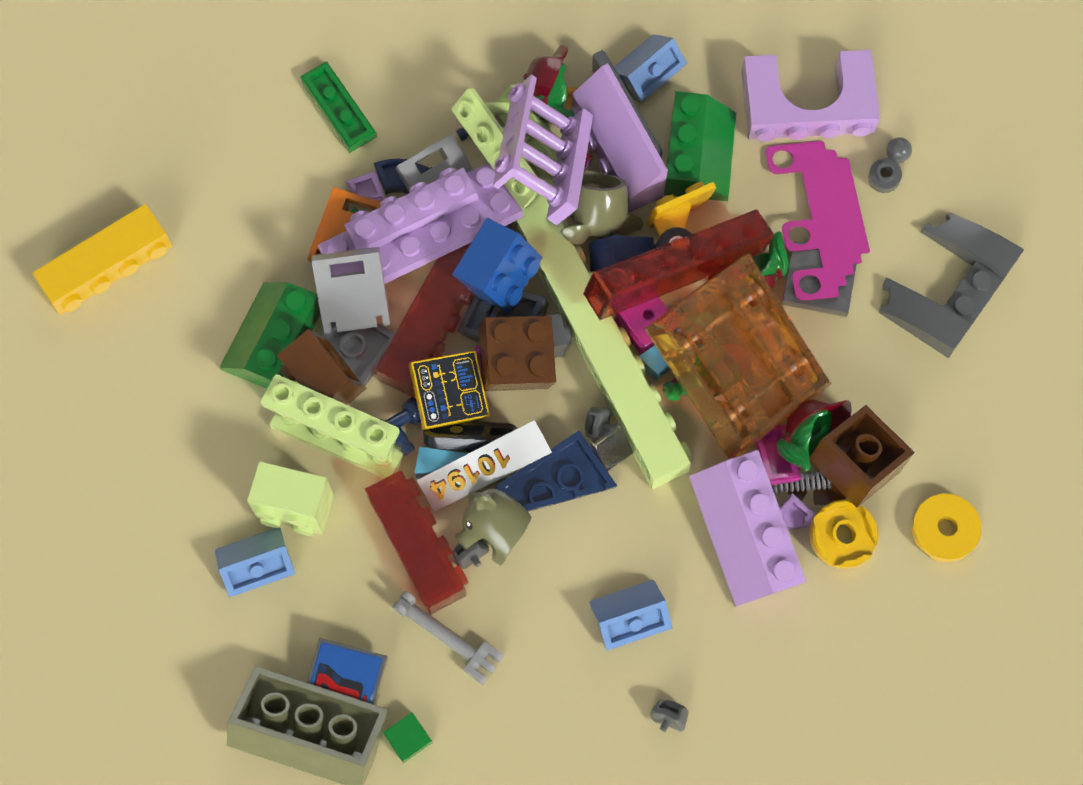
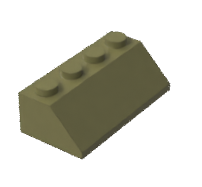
(306, 727)

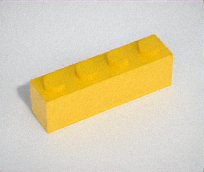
(102, 259)

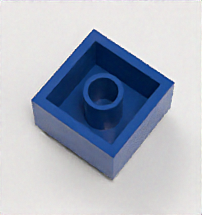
(498, 265)

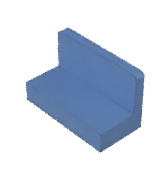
(650, 65)
(254, 562)
(631, 614)

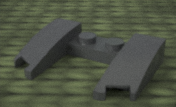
(947, 325)

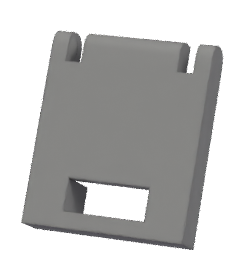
(452, 156)
(354, 297)

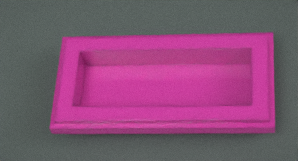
(776, 467)

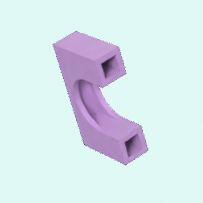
(773, 116)

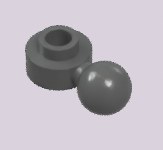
(898, 151)

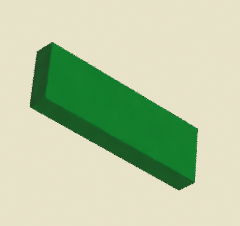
(338, 107)

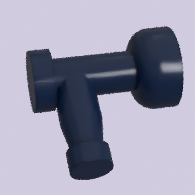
(408, 414)

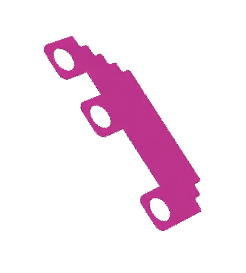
(835, 214)

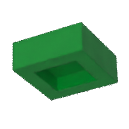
(407, 737)

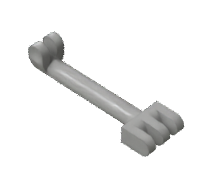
(476, 658)

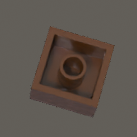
(517, 353)
(319, 367)
(861, 456)

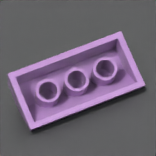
(620, 138)
(747, 528)

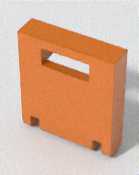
(337, 215)

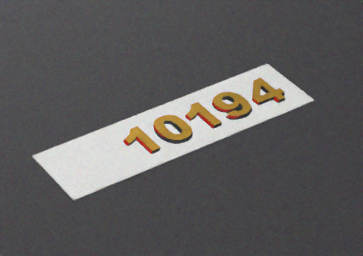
(484, 466)

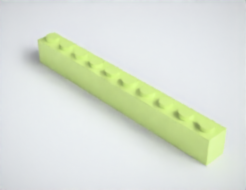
(605, 350)

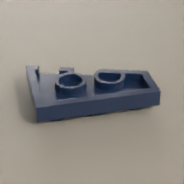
(560, 476)

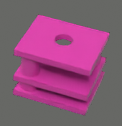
(637, 318)

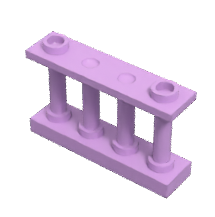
(570, 150)

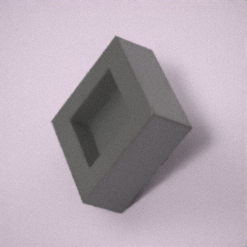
(561, 335)

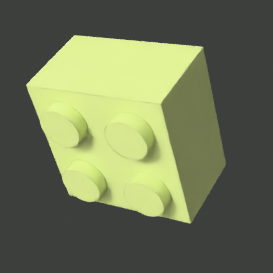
(290, 499)

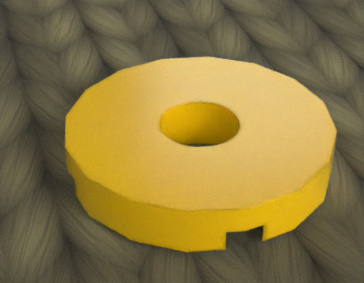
(950, 508)
(824, 537)

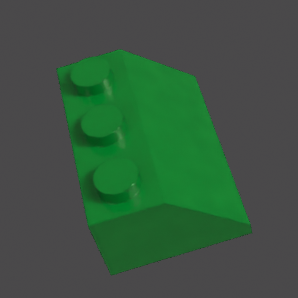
(700, 145)
(272, 323)

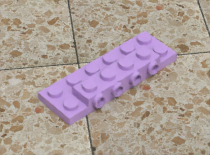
(425, 221)

